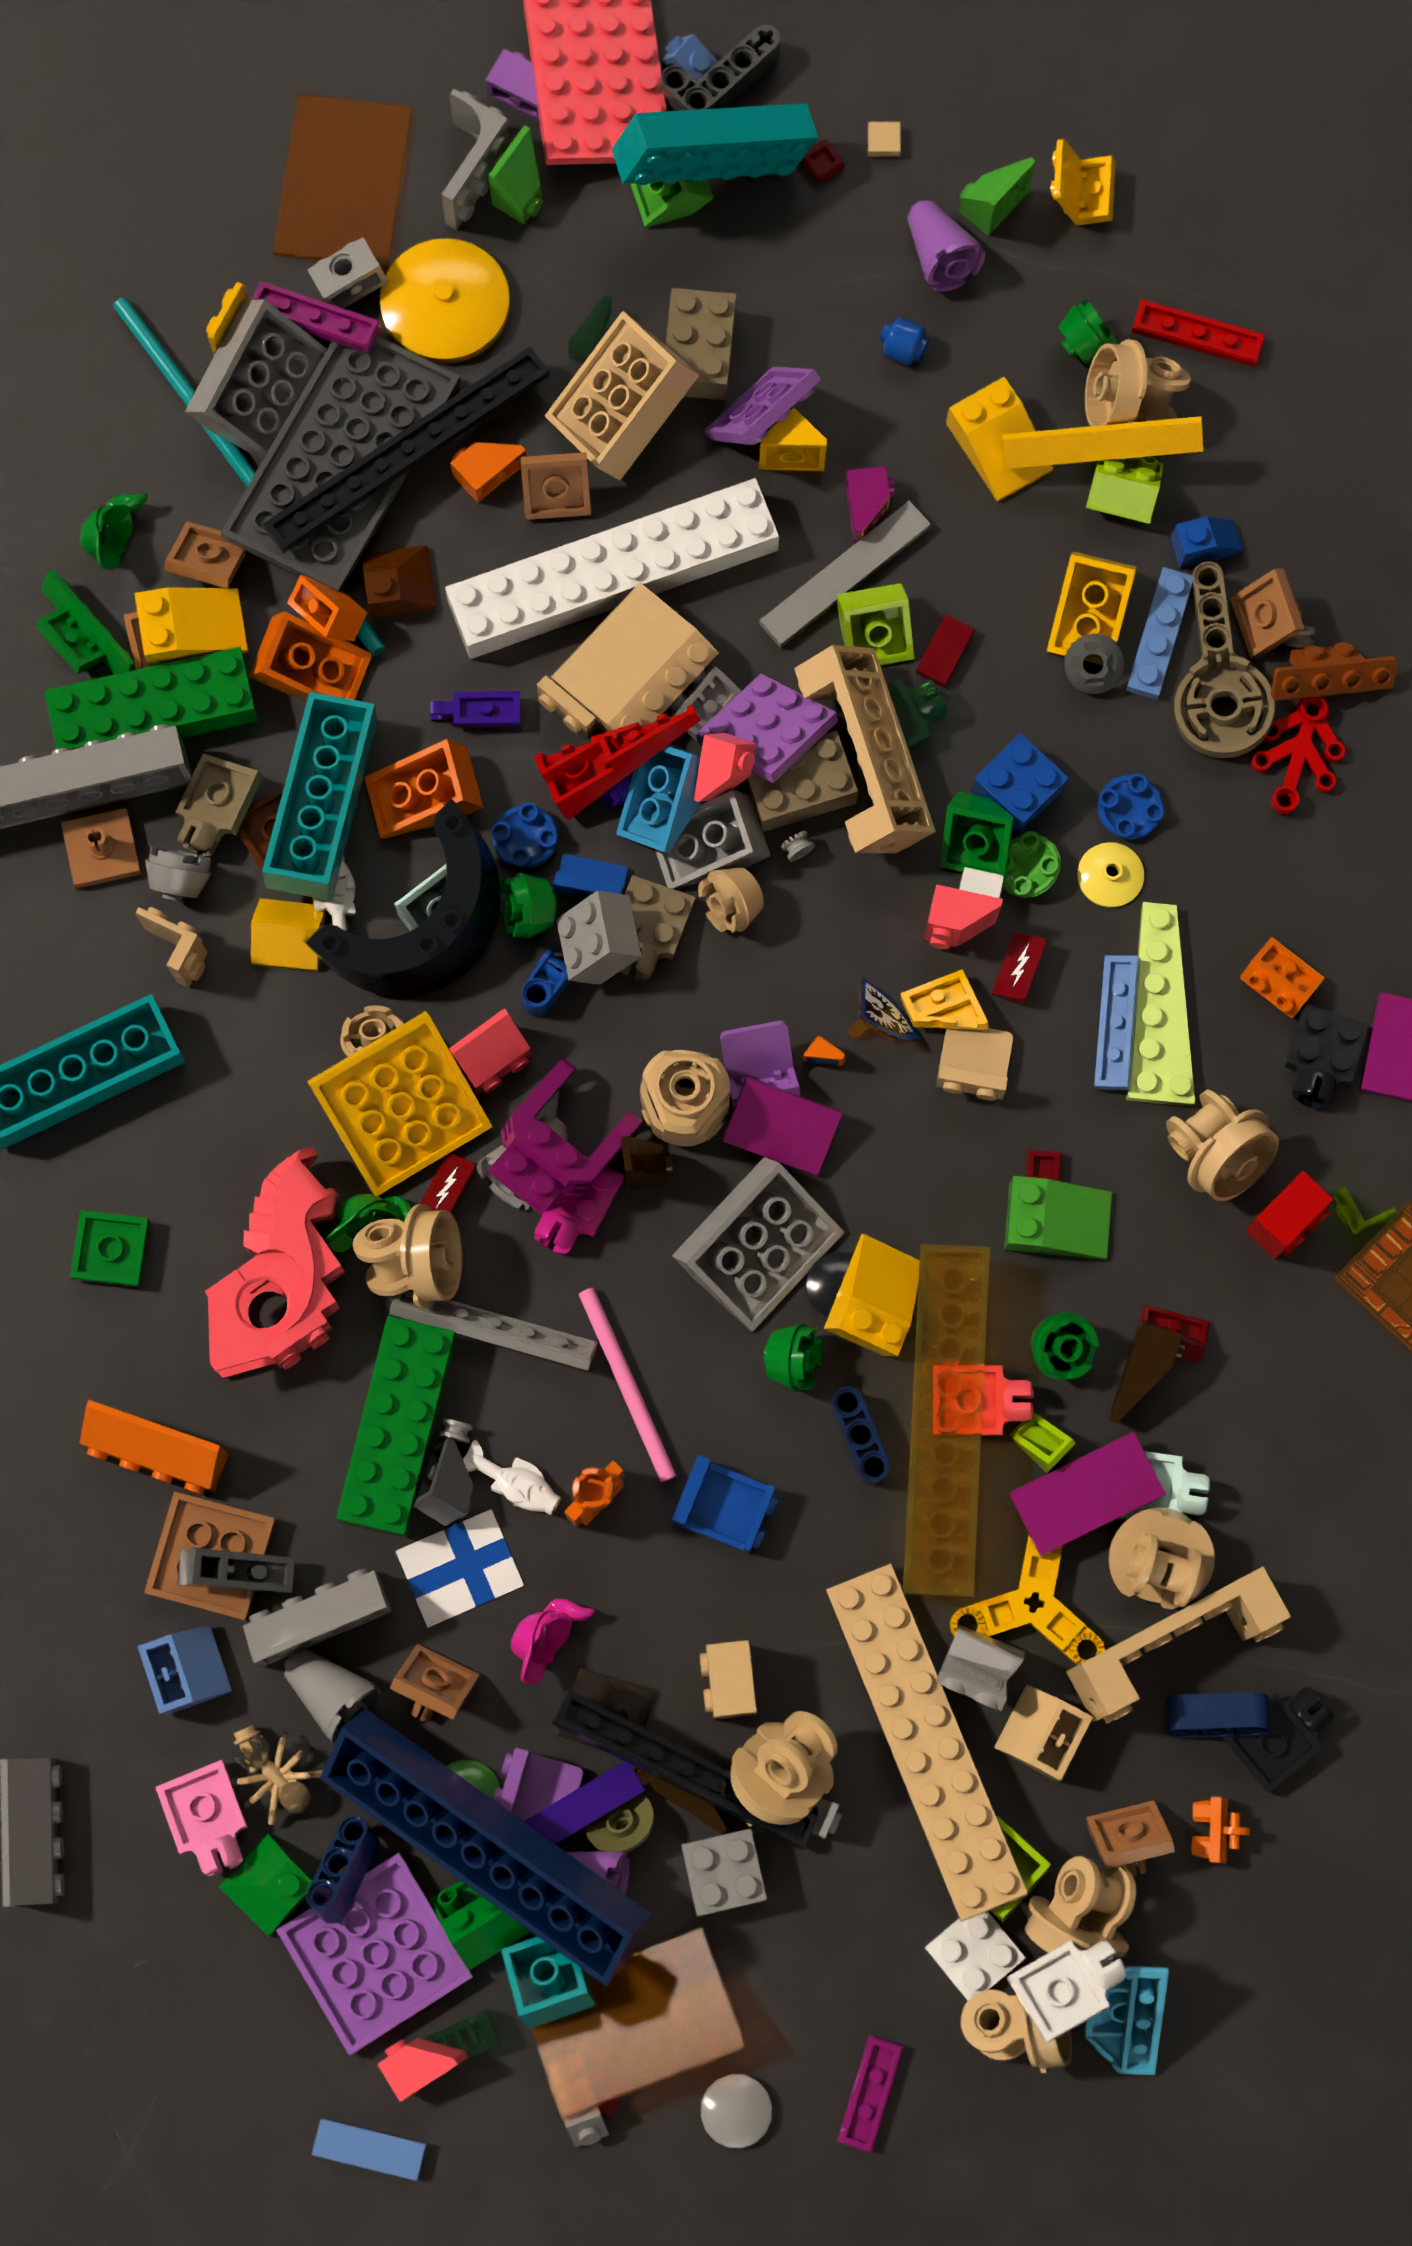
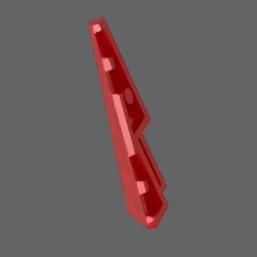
(589, 770)

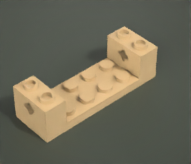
(859, 686)
(1250, 1604)

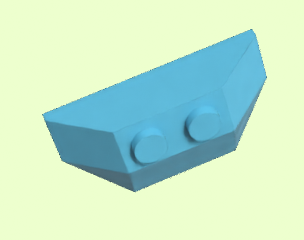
(1132, 2024)

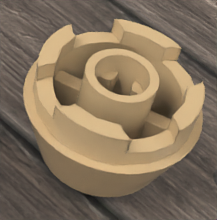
(732, 898)
(367, 1028)

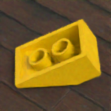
(979, 427)
(1091, 602)
(189, 622)
(876, 1298)

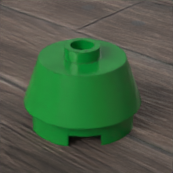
(1084, 332)
(528, 905)
(1064, 1346)
(792, 1356)

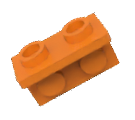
(1281, 977)

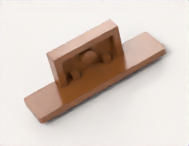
(1331, 672)

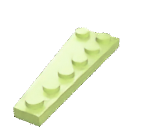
(1161, 1039)

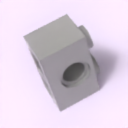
(346, 289)

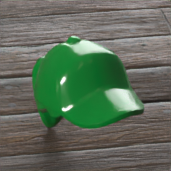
(109, 529)
(360, 1211)

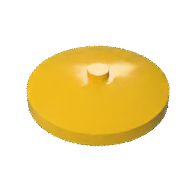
(445, 301)

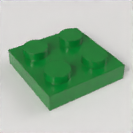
(110, 1248)

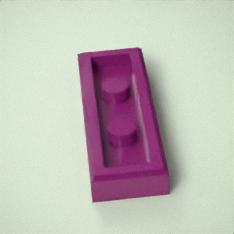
(870, 2093)

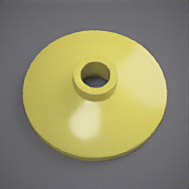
(1106, 889)

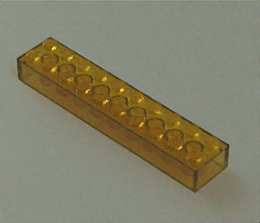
(947, 1421)

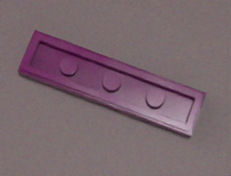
(322, 318)

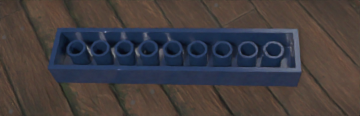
(485, 1846)

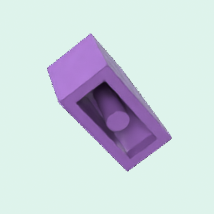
(514, 83)

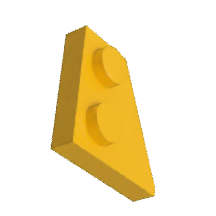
(945, 1004)

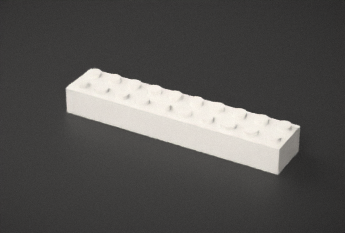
(607, 566)

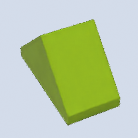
(1042, 1441)

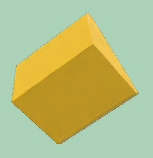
(793, 446)
(279, 934)

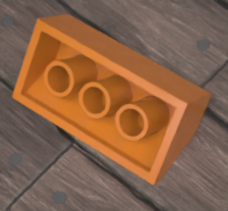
(152, 1447)

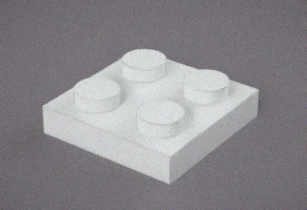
(974, 1954)

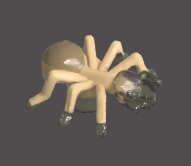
(280, 1780)

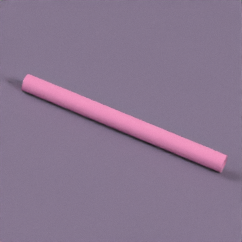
(627, 1385)

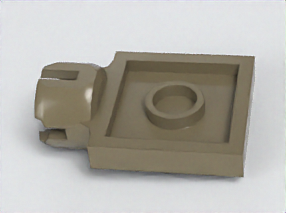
(215, 803)
(659, 922)

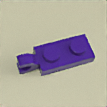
(479, 709)

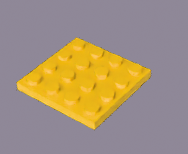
(400, 1103)

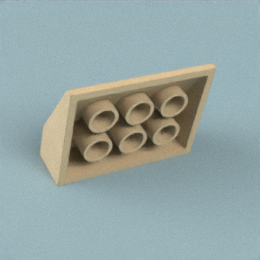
(621, 396)
(635, 662)

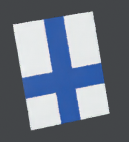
(459, 1568)

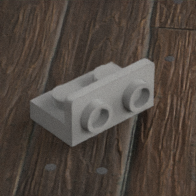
(707, 694)

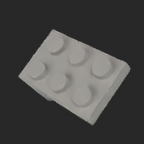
(472, 177)

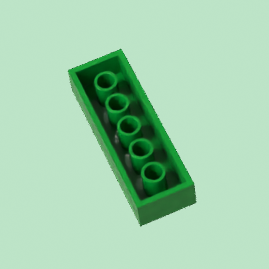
(192, 693)
(396, 1426)

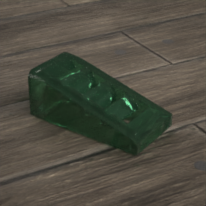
(590, 331)
(486, 2028)

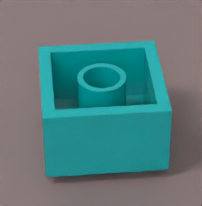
(545, 1982)

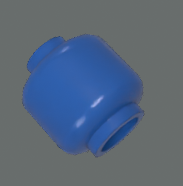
(904, 341)

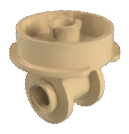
(1130, 387)
(1225, 1147)
(413, 1255)
(1155, 1574)
(785, 1768)
(1084, 1908)
(1013, 2034)

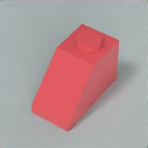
(723, 765)
(417, 2064)

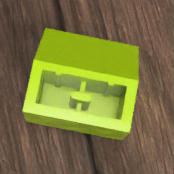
(1126, 487)

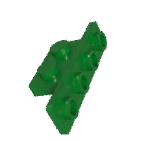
(76, 631)

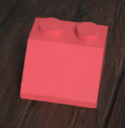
(959, 916)
(491, 1053)

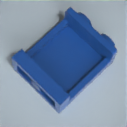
(725, 1505)

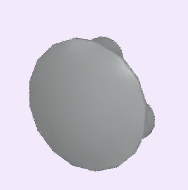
(736, 2111)

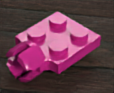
(578, 1214)

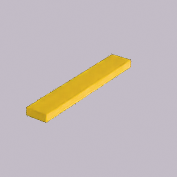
(1103, 442)

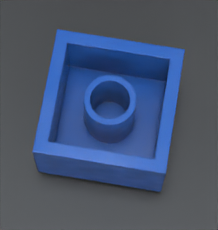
(1021, 782)

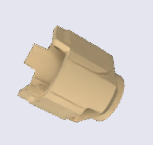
(685, 1114)

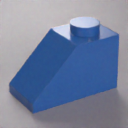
(1205, 540)

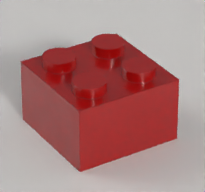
(1285, 1218)

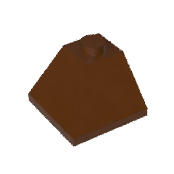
(398, 581)

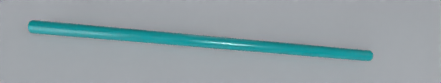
(229, 450)

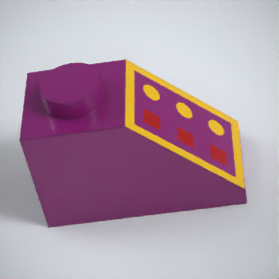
(867, 498)

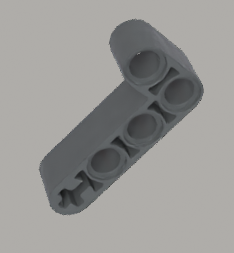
(757, 50)

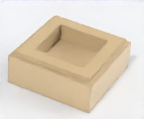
(884, 139)

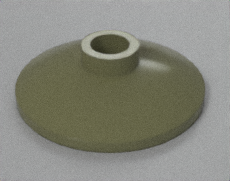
(606, 1831)

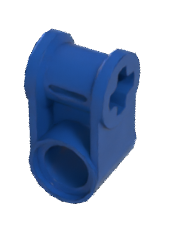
(548, 978)

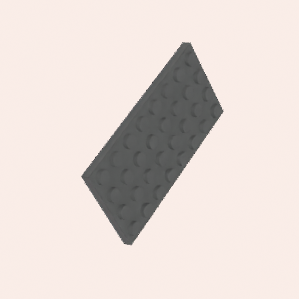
(340, 417)

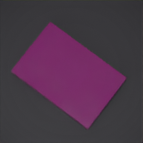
(1389, 1050)
(782, 1126)

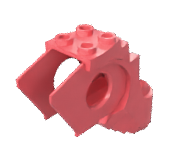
(287, 1261)

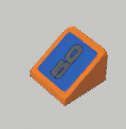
(823, 1053)

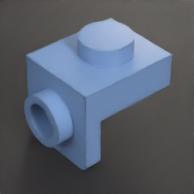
(690, 55)

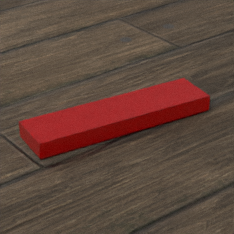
(1198, 333)

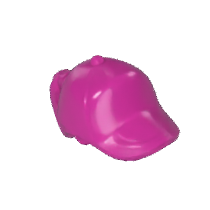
(543, 1634)

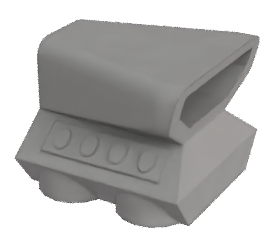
(979, 1667)

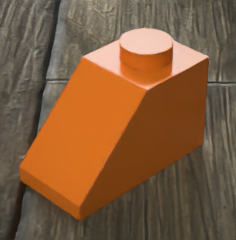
(485, 466)
(326, 609)

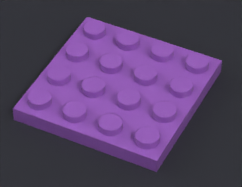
(379, 1959)

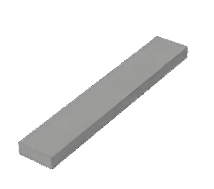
(844, 574)
(498, 1330)

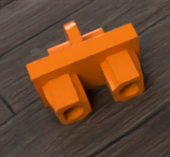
(1216, 1813)

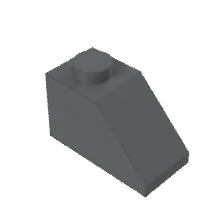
(444, 1484)

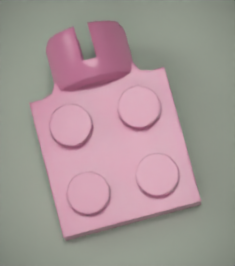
(205, 1816)

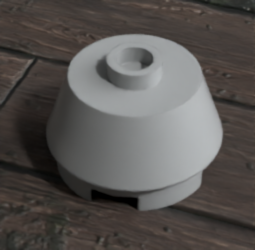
(177, 873)

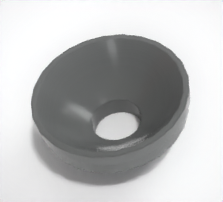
(1112, 658)

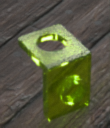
(1350, 1214)

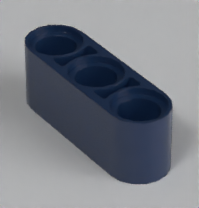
(860, 1419)
(1218, 1715)
(344, 1885)

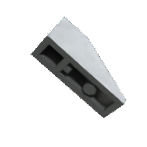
(235, 1570)

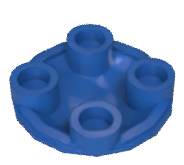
(1130, 806)
(525, 836)

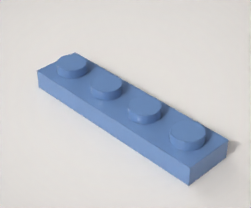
(1160, 633)
(1117, 1022)

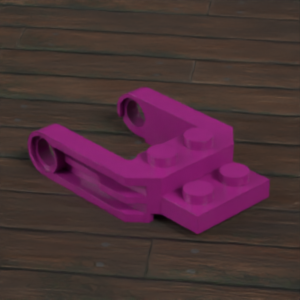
(540, 1161)

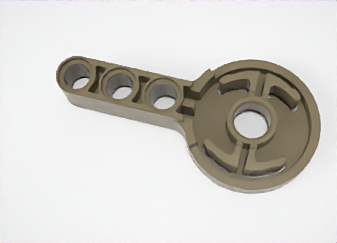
(1220, 676)

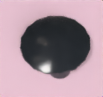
(825, 1280)

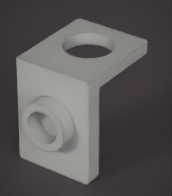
(827, 1818)

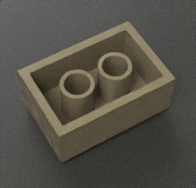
(702, 336)
(810, 787)

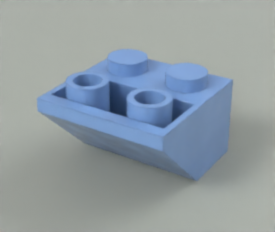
(184, 1669)

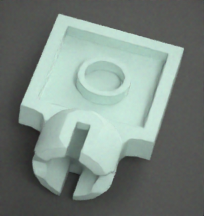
(1177, 1485)

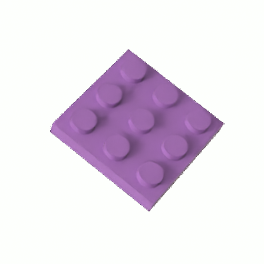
(763, 405)
(775, 720)

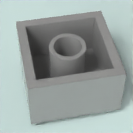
(598, 937)
(724, 1872)

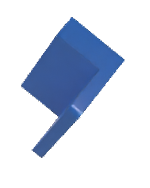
(584, 876)

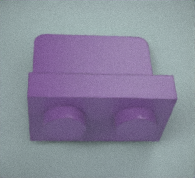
(761, 1054)
(534, 1783)

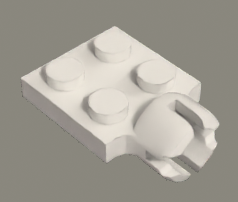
(1067, 1987)

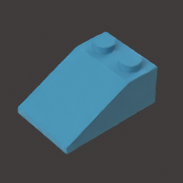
(661, 799)

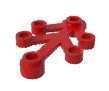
(1301, 749)

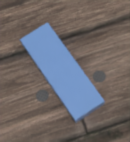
(369, 2149)

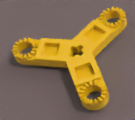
(1052, 1620)

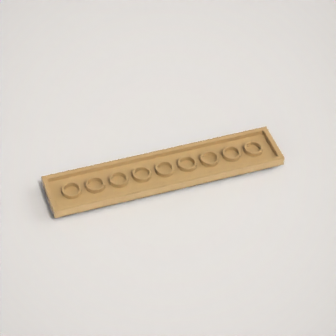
(926, 1743)

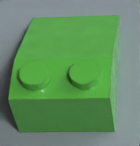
(1057, 1218)

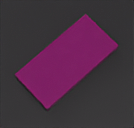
(1087, 1494)

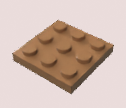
(212, 1526)

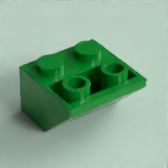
(474, 1924)

